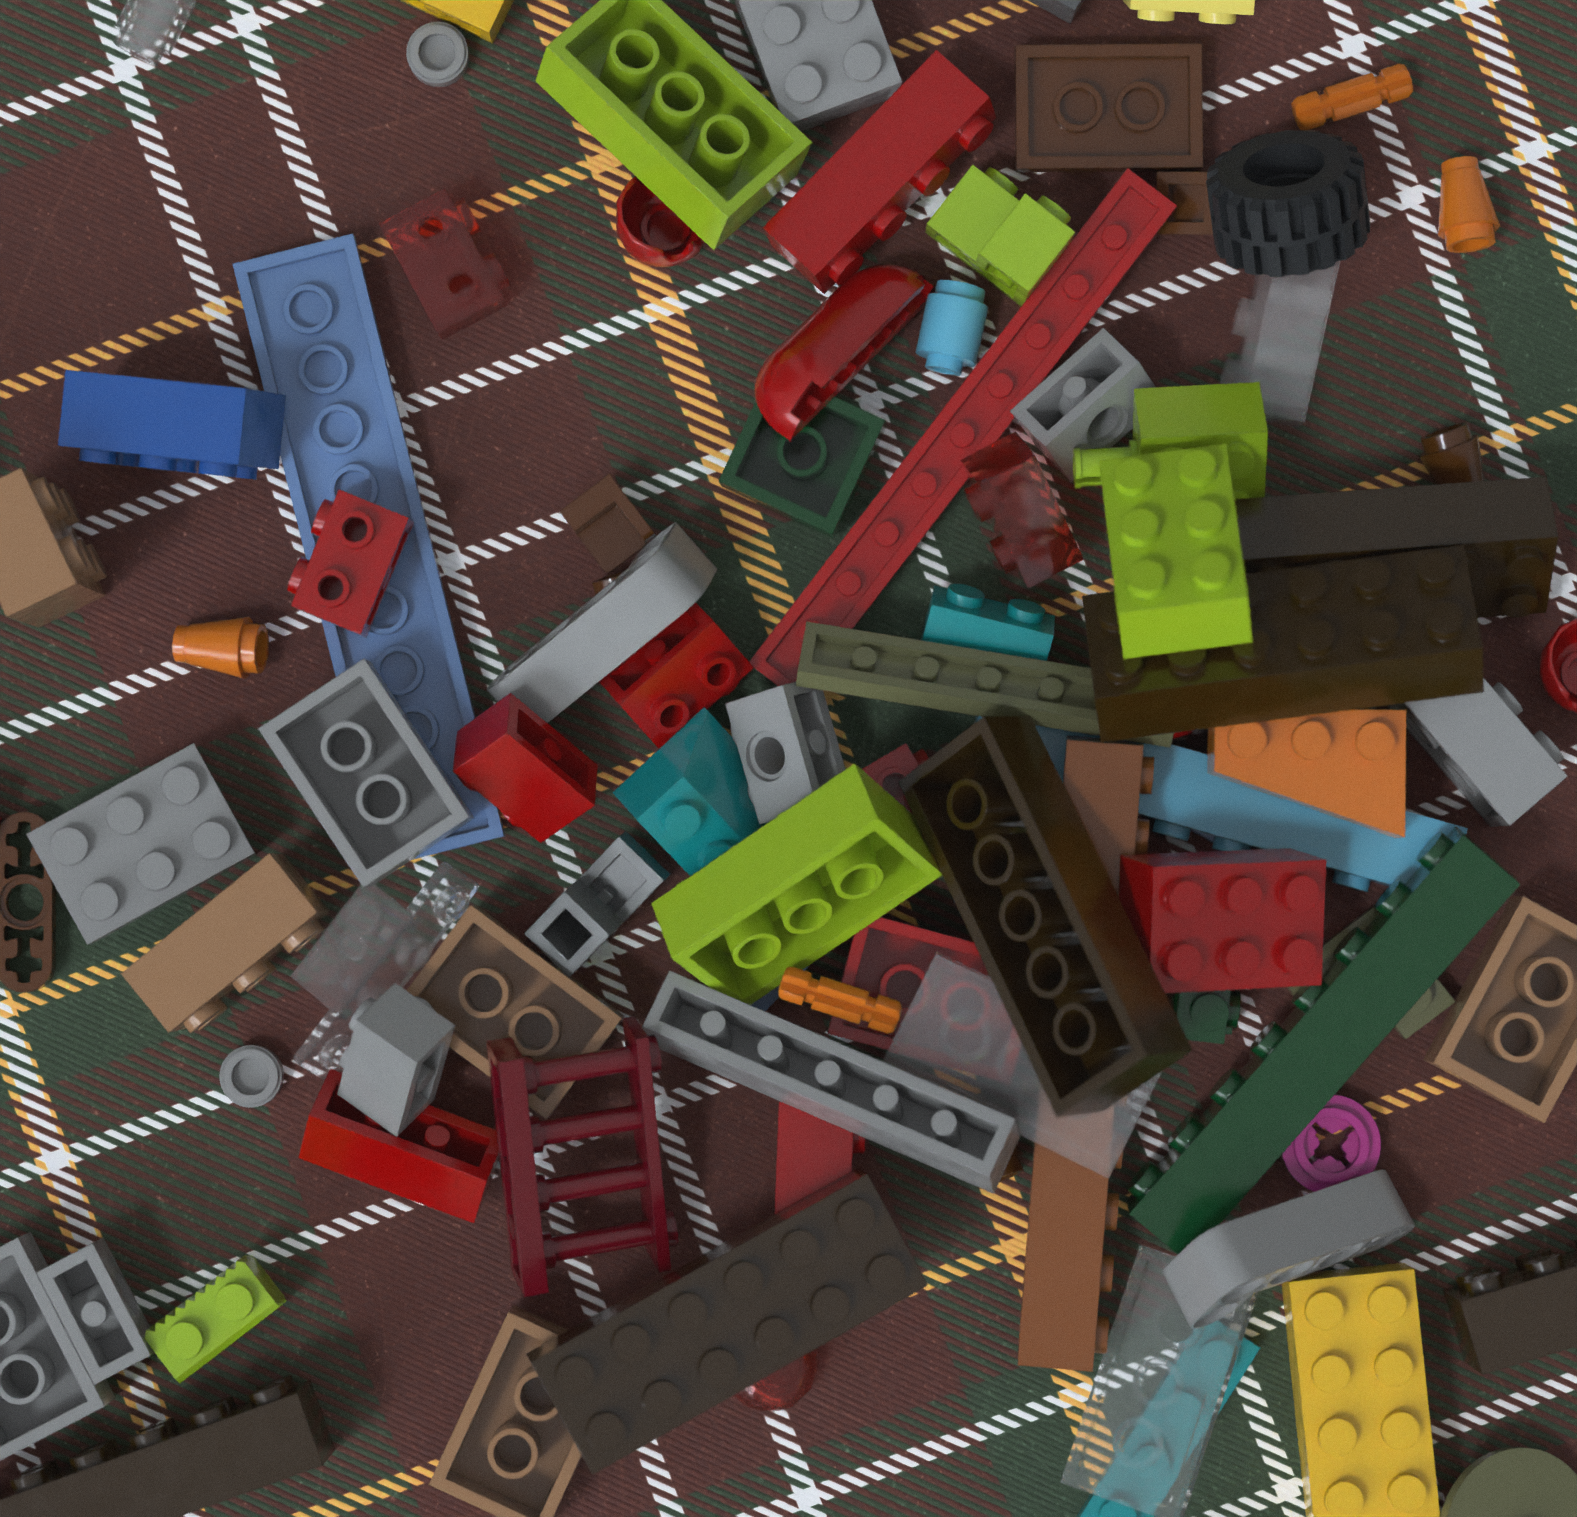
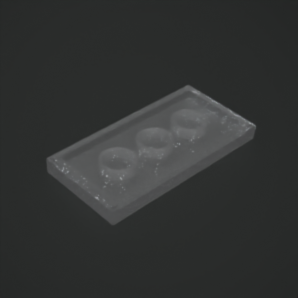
(967, 1044)
(1154, 1397)

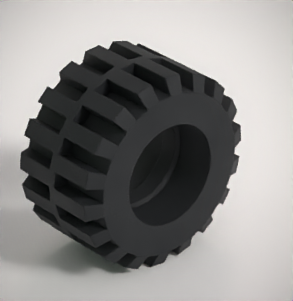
(1288, 203)

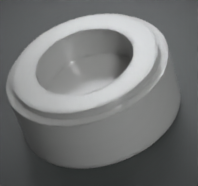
(438, 54)
(251, 1076)

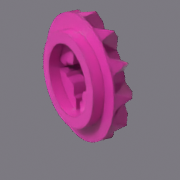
(1360, 1146)

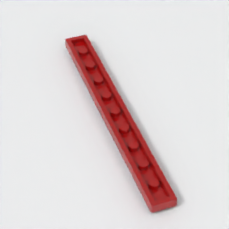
(971, 420)

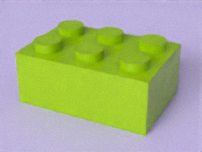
(1175, 551)

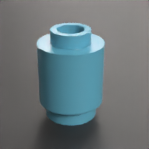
(952, 327)

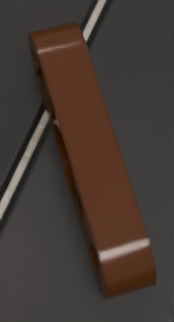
(12, 948)

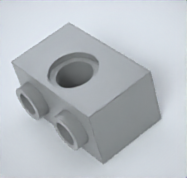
(1083, 402)
(784, 746)
(97, 1310)

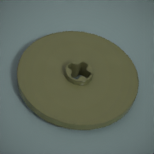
(1514, 1485)

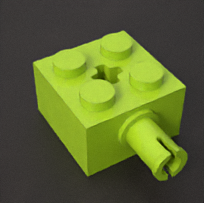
(1190, 419)

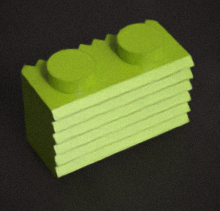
(214, 1317)

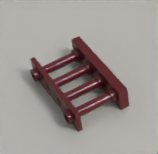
(524, 1135)

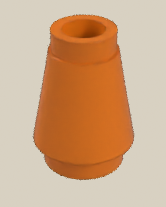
(1465, 207)
(223, 646)

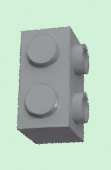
(394, 1058)

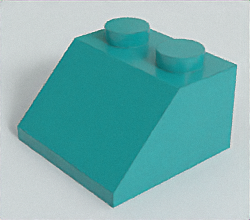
(693, 794)

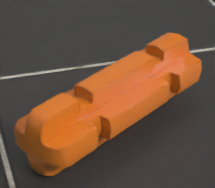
(1352, 97)
(840, 1000)

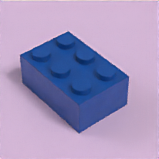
(171, 424)

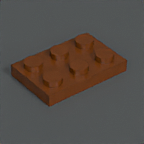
(1108, 107)

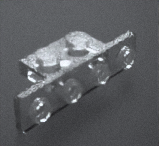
(369, 950)

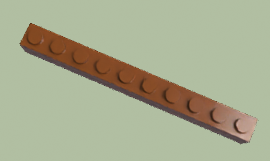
(1066, 1199)

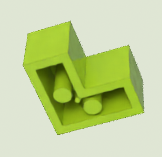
(999, 235)

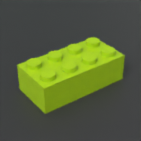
(673, 113)
(796, 887)

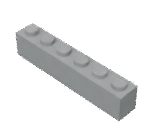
(832, 1082)

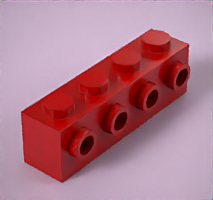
(881, 173)

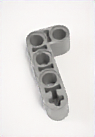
(610, 626)
(1285, 1243)

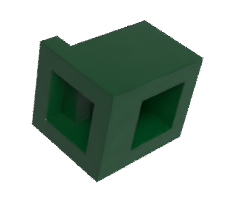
(1207, 1014)

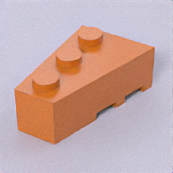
(1330, 762)

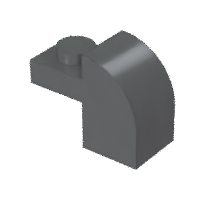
(597, 904)

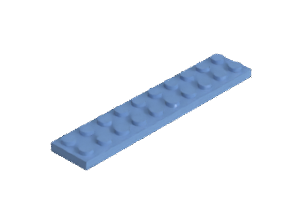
(345, 433)

